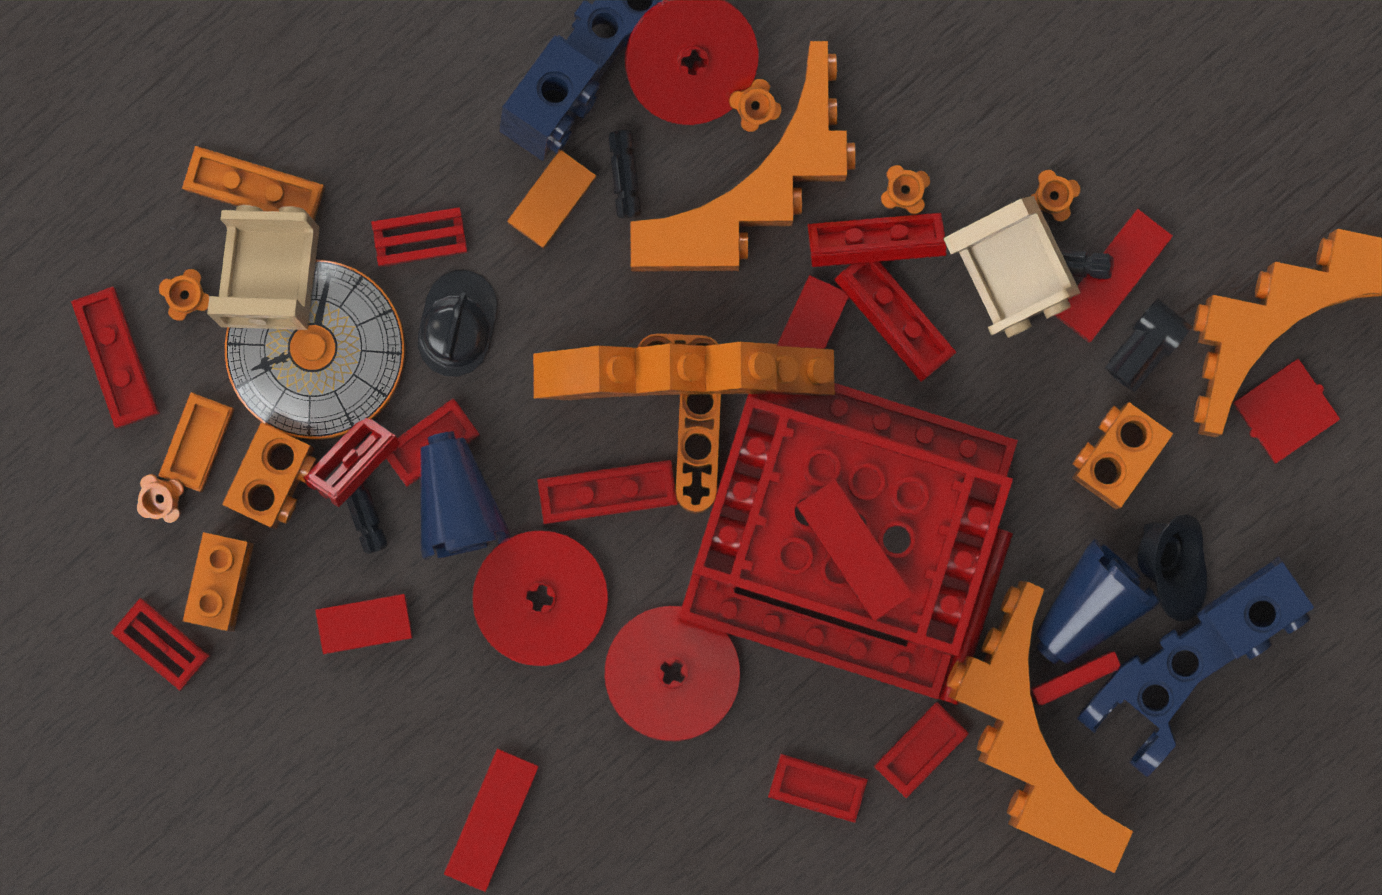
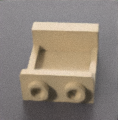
(1015, 266)
(266, 269)

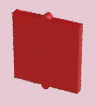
(1286, 411)

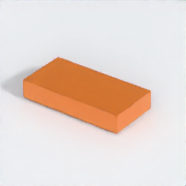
(551, 199)
(196, 442)

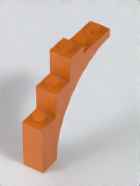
(806, 153)
(1287, 295)
(683, 370)
(1001, 688)

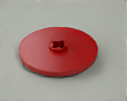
(671, 32)
(508, 615)
(675, 709)

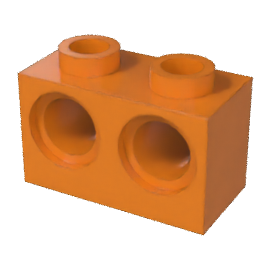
(1129, 461)
(258, 471)
(218, 582)

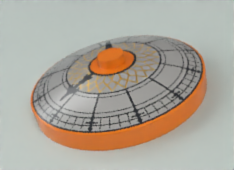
(333, 372)

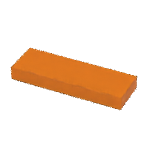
(249, 184)

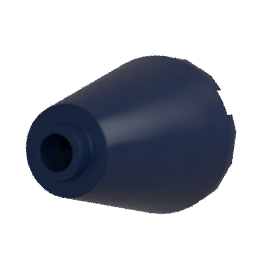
(456, 500)
(1093, 605)

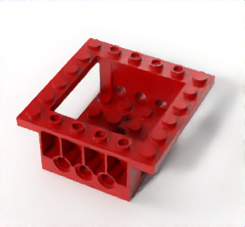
(897, 470)

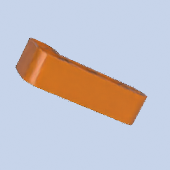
(692, 425)

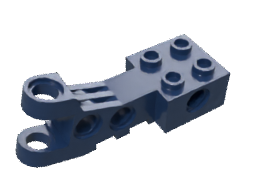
(567, 74)
(1219, 638)

